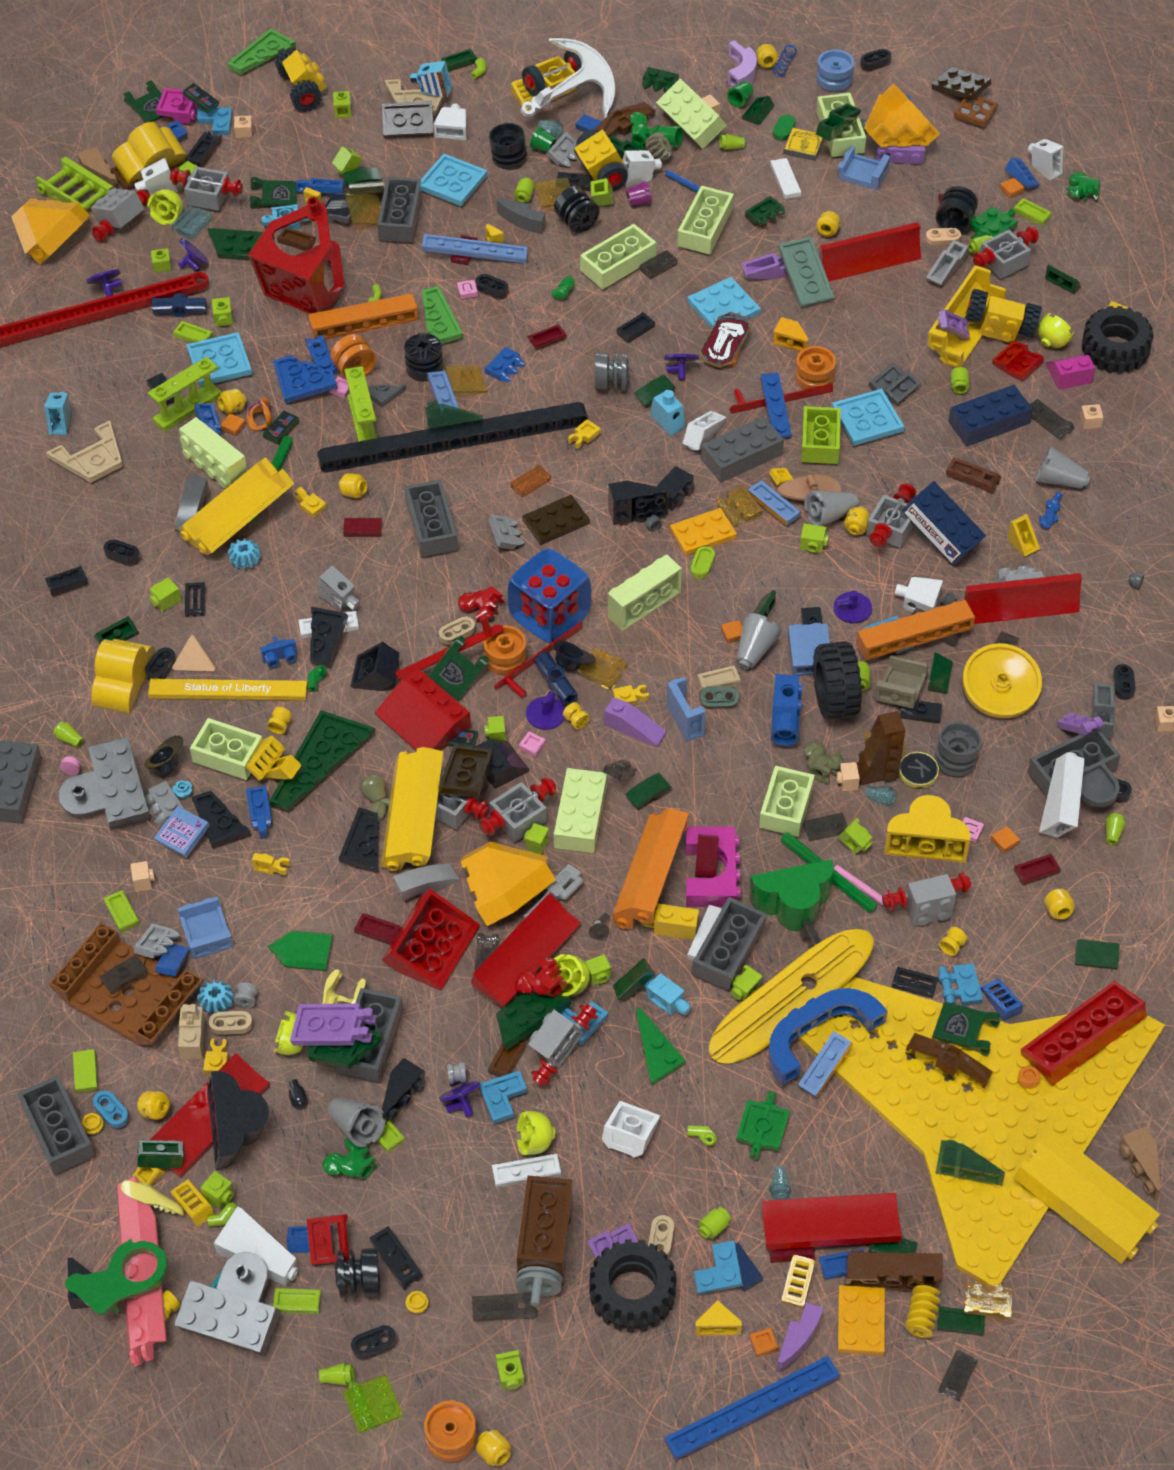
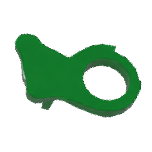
(106, 1288)

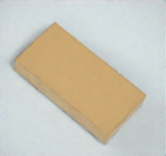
(721, 677)

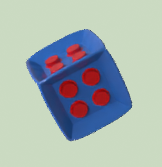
(549, 595)

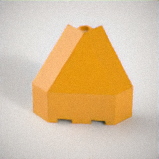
(898, 121)
(47, 225)
(504, 879)

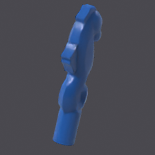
(1050, 516)

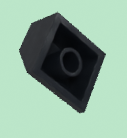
(375, 668)
(505, 764)

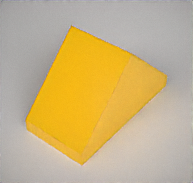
(1022, 536)
(717, 1322)

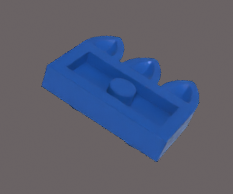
(503, 364)

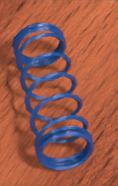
(785, 53)

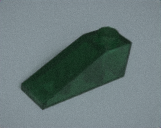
(443, 415)
(962, 1162)

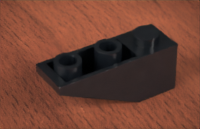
(402, 1085)

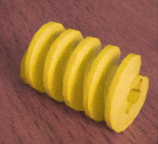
(922, 1311)

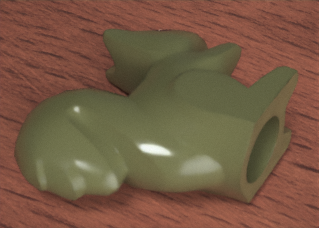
(822, 764)

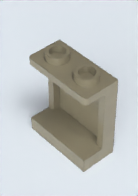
(902, 682)

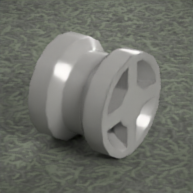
(246, 995)
(456, 1073)

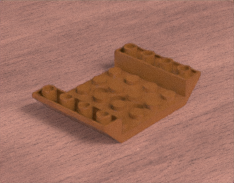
(145, 1011)

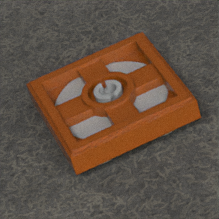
(976, 111)

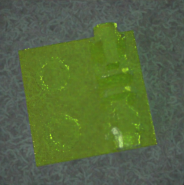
(371, 1403)

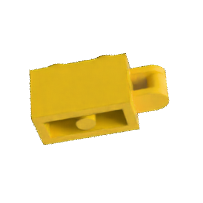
(675, 921)

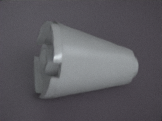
(1061, 470)
(828, 506)
(755, 639)
(357, 1120)

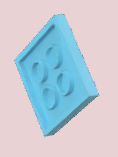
(453, 179)
(721, 299)
(226, 353)
(868, 417)

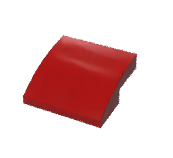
(1018, 360)

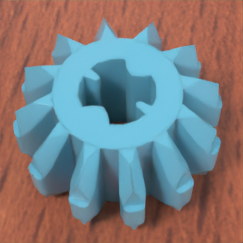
(244, 554)
(215, 997)

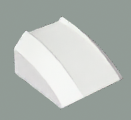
(629, 1129)

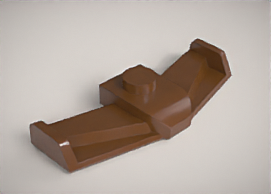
(620, 119)
(950, 1058)

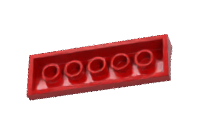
(871, 251)
(1024, 598)
(536, 936)
(1084, 1032)
(193, 1121)
(830, 1221)

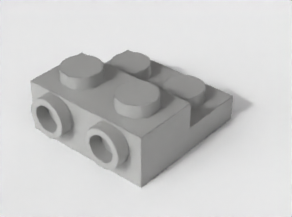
(1023, 572)

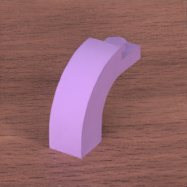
(747, 64)

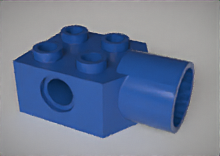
(786, 710)

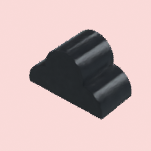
(235, 1117)

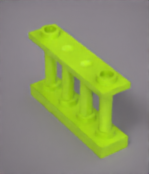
(79, 175)
(360, 404)
(184, 407)

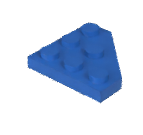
(302, 378)

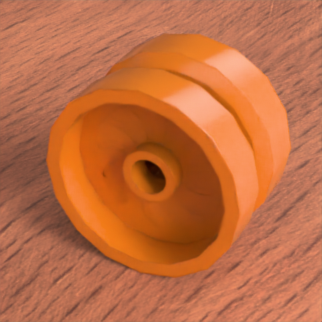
(353, 352)
(815, 367)
(505, 650)
(450, 1431)

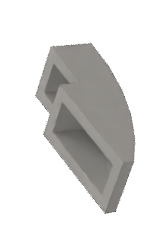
(948, 263)
(421, 879)

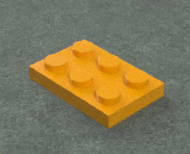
(703, 530)
(861, 1320)

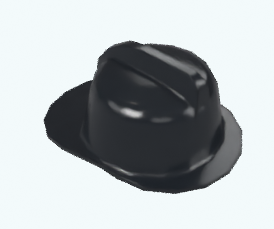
(570, 656)
(165, 757)

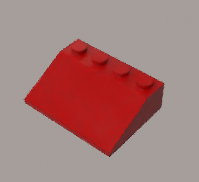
(423, 712)
(431, 940)

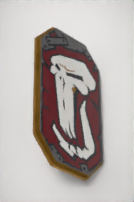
(725, 339)

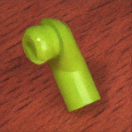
(481, 68)
(377, 293)
(704, 1133)
(222, 1219)

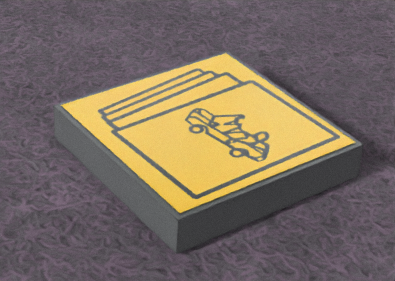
(803, 144)

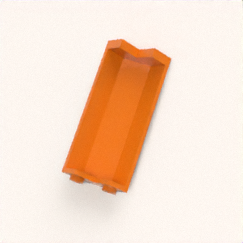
(650, 868)

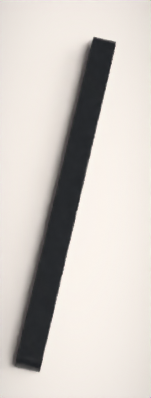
(451, 437)

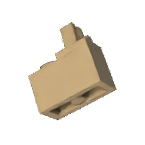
(191, 1032)

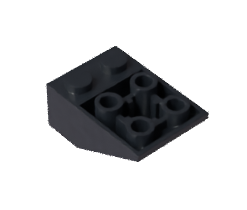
(636, 501)

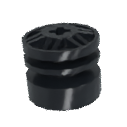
(508, 145)
(957, 208)
(576, 209)
(423, 356)
(358, 1273)

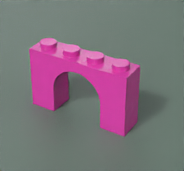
(715, 890)

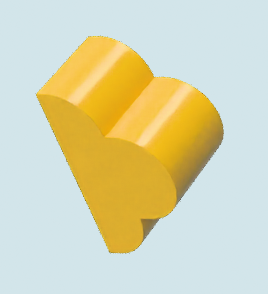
(145, 147)
(119, 673)
(928, 832)

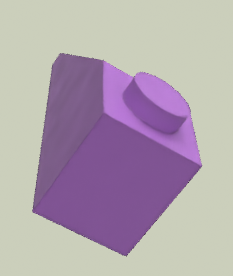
(631, 721)

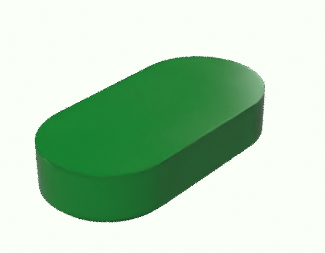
(783, 127)

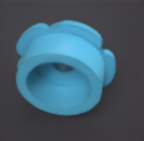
(182, 793)

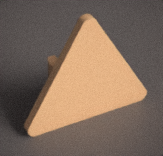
(193, 657)

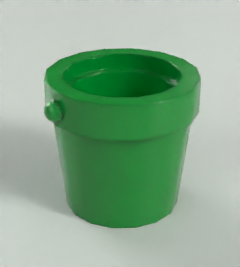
(740, 94)
(673, 133)
(542, 140)

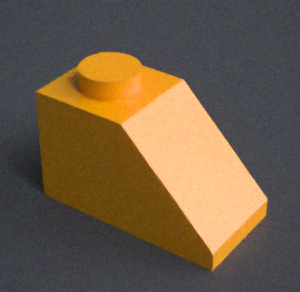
(790, 335)

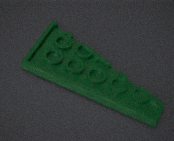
(321, 752)

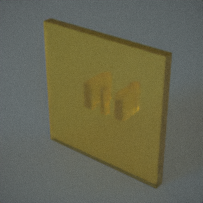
(550, 190)
(363, 208)
(465, 379)

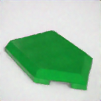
(303, 949)

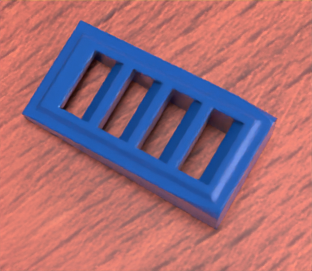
(1020, 171)
(1005, 1012)

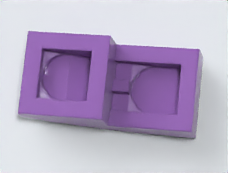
(606, 1239)

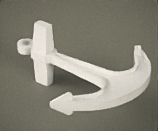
(593, 69)

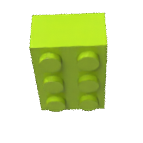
(821, 435)

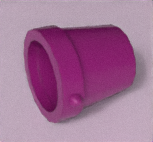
(639, 194)

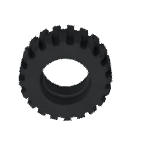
(1122, 324)
(837, 680)
(632, 1258)

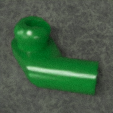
(315, 676)

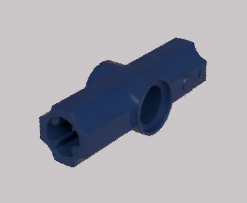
(179, 305)
(556, 678)

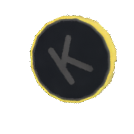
(918, 770)

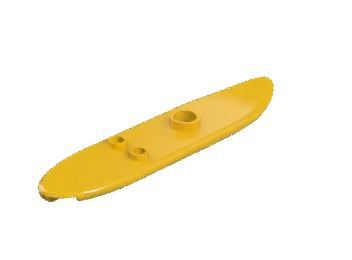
(751, 1022)

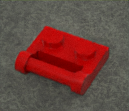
(321, 1238)

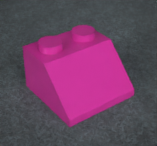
(1071, 371)

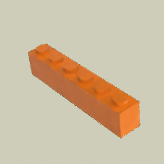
(364, 317)
(915, 629)

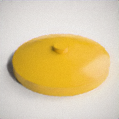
(1001, 680)

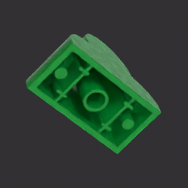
(792, 892)

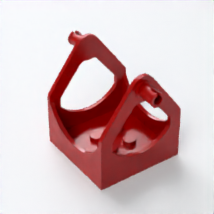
(299, 278)

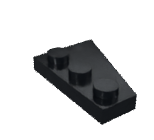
(326, 634)
(223, 824)
(362, 842)

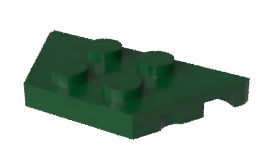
(233, 243)
(527, 1015)
(343, 1055)

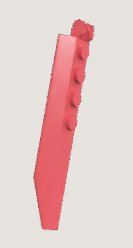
(145, 1312)

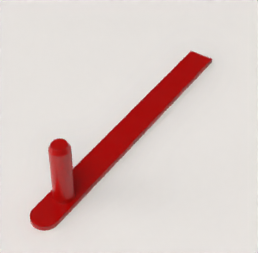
(744, 406)
(487, 633)
(508, 679)

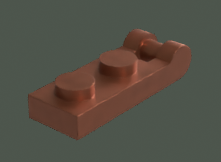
(973, 474)

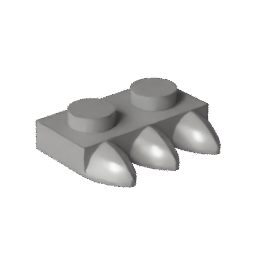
(563, 150)
(504, 532)
(162, 801)
(155, 941)

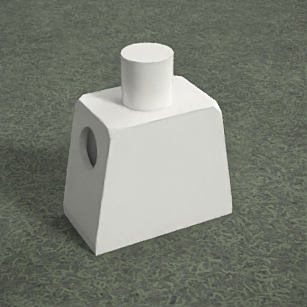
(451, 123)
(1047, 158)
(639, 166)
(156, 178)
(920, 593)

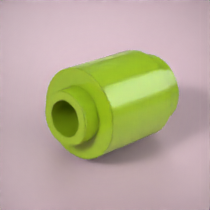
(524, 190)
(975, 243)
(960, 380)
(865, 675)
(714, 1223)

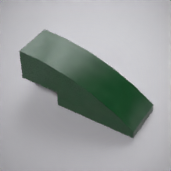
(837, 121)

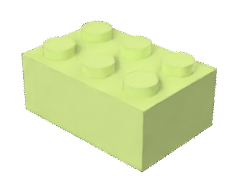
(225, 748)
(786, 801)

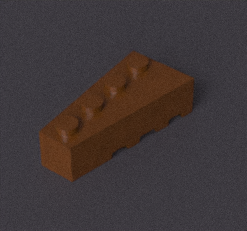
(883, 750)
(893, 1270)

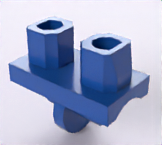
(279, 650)

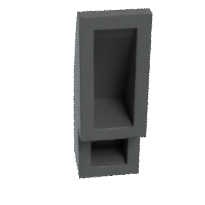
(521, 215)
(192, 499)
(1103, 706)

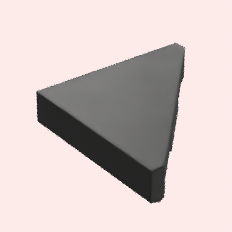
(385, 393)

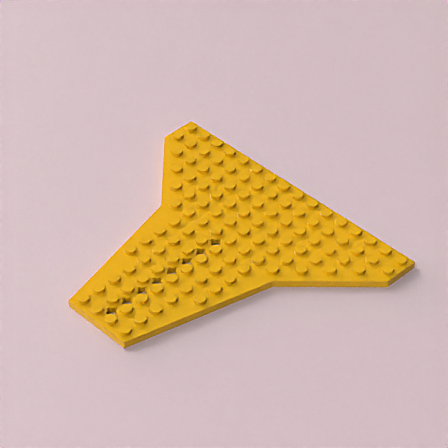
(1001, 1123)

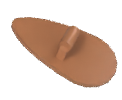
(799, 487)

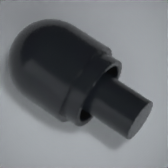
(297, 1095)

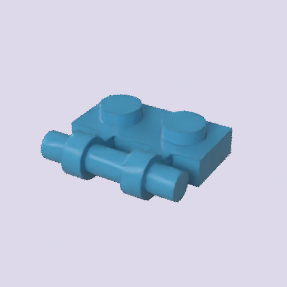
(966, 982)

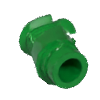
(564, 287)

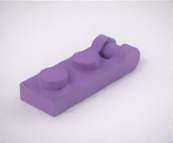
(905, 154)
(954, 324)
(1079, 723)

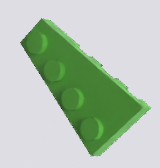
(260, 51)
(439, 316)

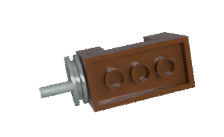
(544, 1236)

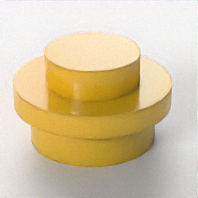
(92, 1123)
(416, 1302)

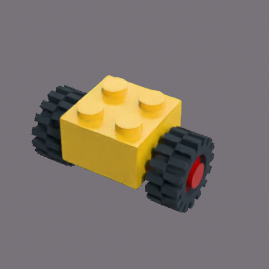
(304, 75)
(1002, 317)

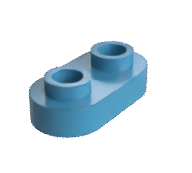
(112, 1110)

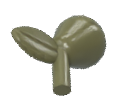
(375, 789)

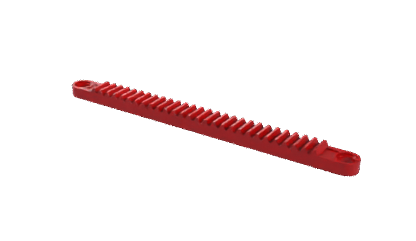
(100, 308)

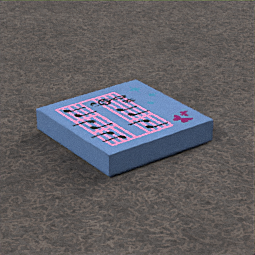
(182, 831)

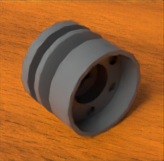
(611, 370)
(957, 749)

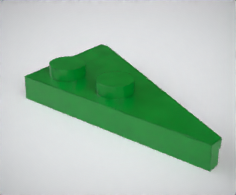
(660, 1054)

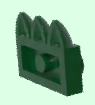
(659, 79)
(764, 210)

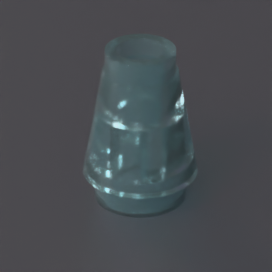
(554, 128)
(883, 794)
(780, 1184)

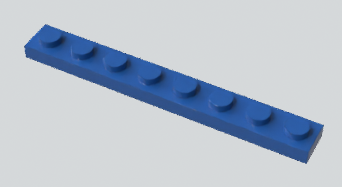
(751, 1408)

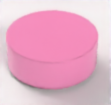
(70, 765)

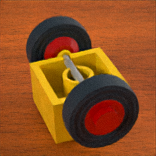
(550, 73)
(601, 158)

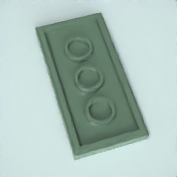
(806, 272)

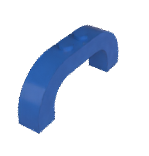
(816, 1011)

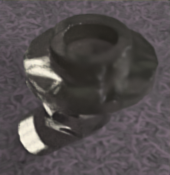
(600, 929)

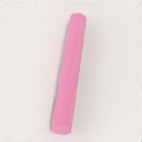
(861, 885)

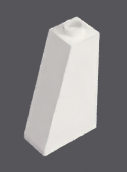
(1064, 796)
(246, 1235)

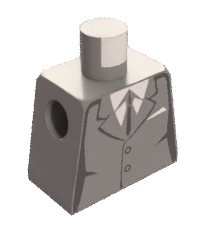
(337, 590)

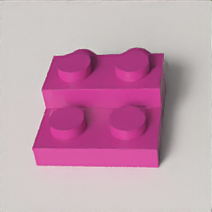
(177, 106)

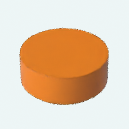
(1028, 1077)

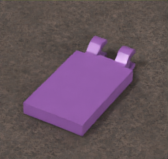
(331, 1024)

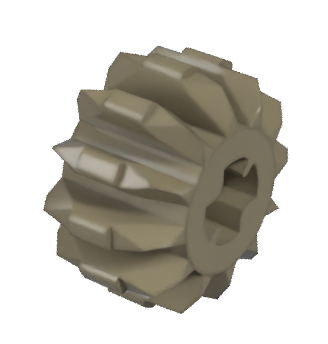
(659, 146)

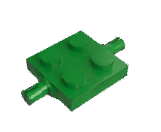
(993, 222)
(763, 1125)

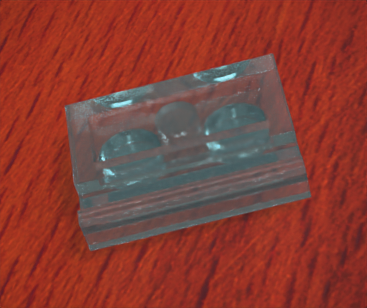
(191, 221)

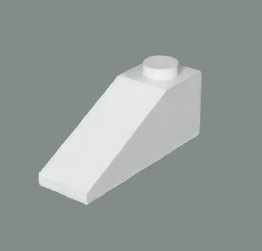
(703, 429)

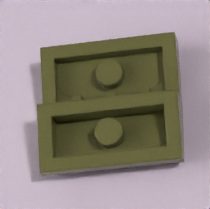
(366, 187)

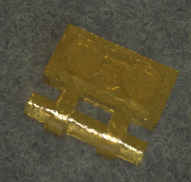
(744, 504)
(601, 673)
(987, 1300)

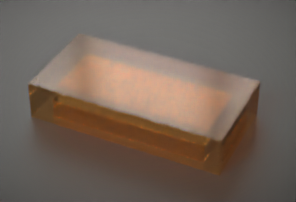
(530, 481)

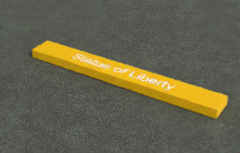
(227, 689)

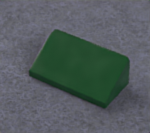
(758, 110)
(1062, 279)
(766, 604)
(120, 630)
(940, 674)
(1097, 954)
(633, 980)
(159, 1154)

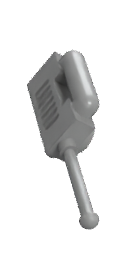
(568, 876)

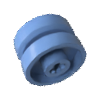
(835, 70)

